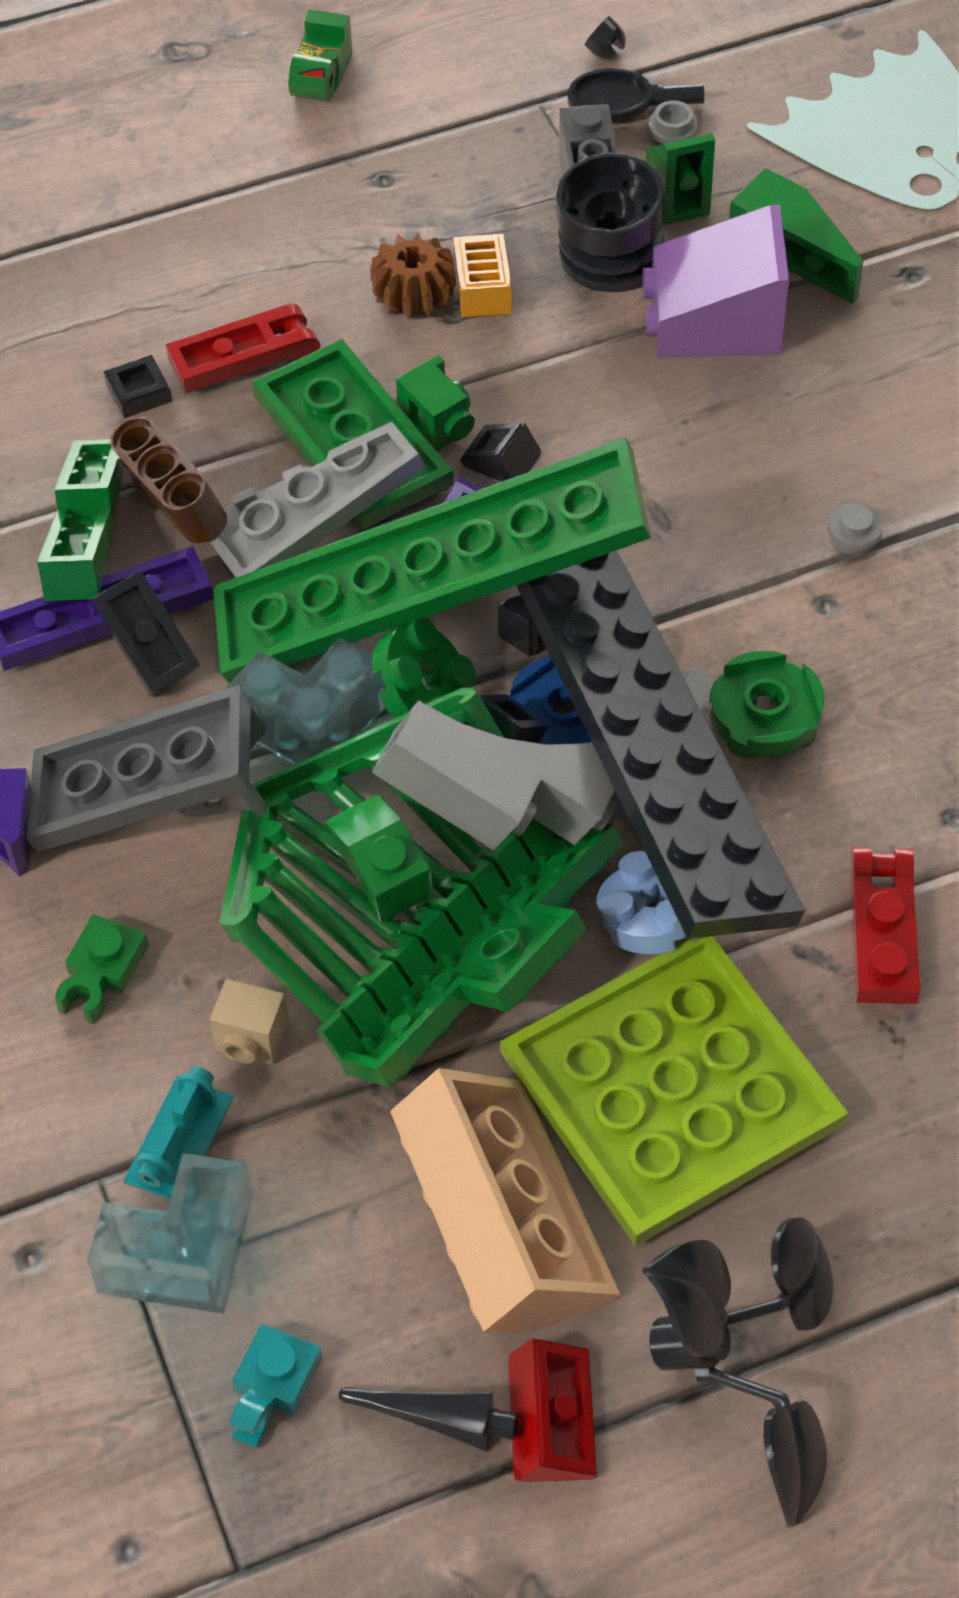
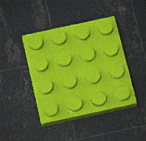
(672, 1086)

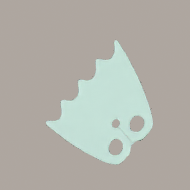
(877, 123)

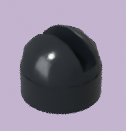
(603, 37)

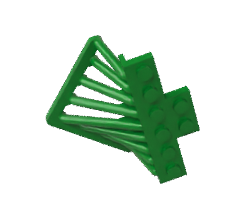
(474, 946)

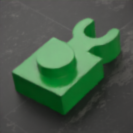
(100, 960)

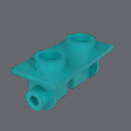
(183, 1125)

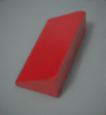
(555, 1412)

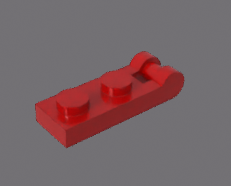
(241, 347)
(884, 927)

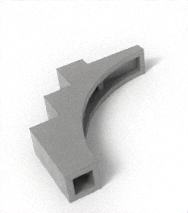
(501, 783)

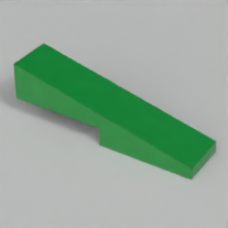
(81, 531)

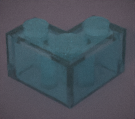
(313, 710)
(180, 1253)

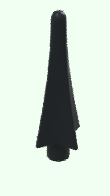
(461, 1415)

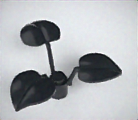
(696, 1336)

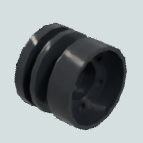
(609, 220)

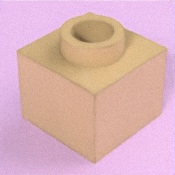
(249, 1022)

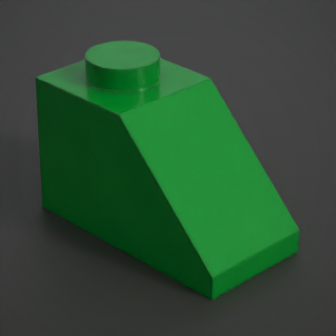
(685, 176)
(382, 857)

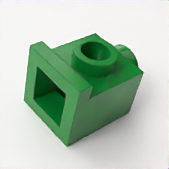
(435, 403)

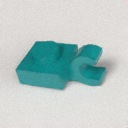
(271, 1377)

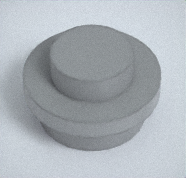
(672, 122)
(855, 528)

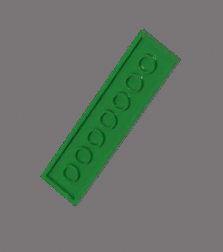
(433, 559)

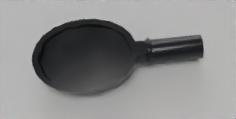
(627, 92)

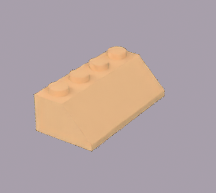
(502, 1202)

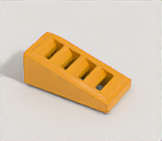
(483, 275)

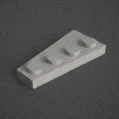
(313, 500)

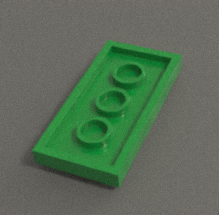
(335, 400)

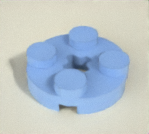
(625, 909)

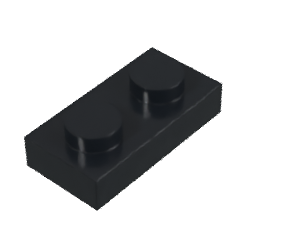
(145, 633)

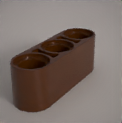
(169, 479)

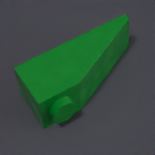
(811, 239)

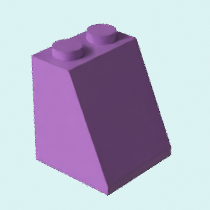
(720, 289)

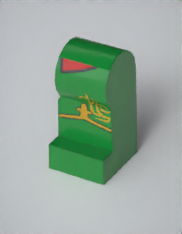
(321, 55)

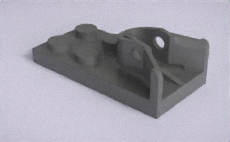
(147, 770)

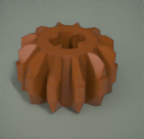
(413, 275)

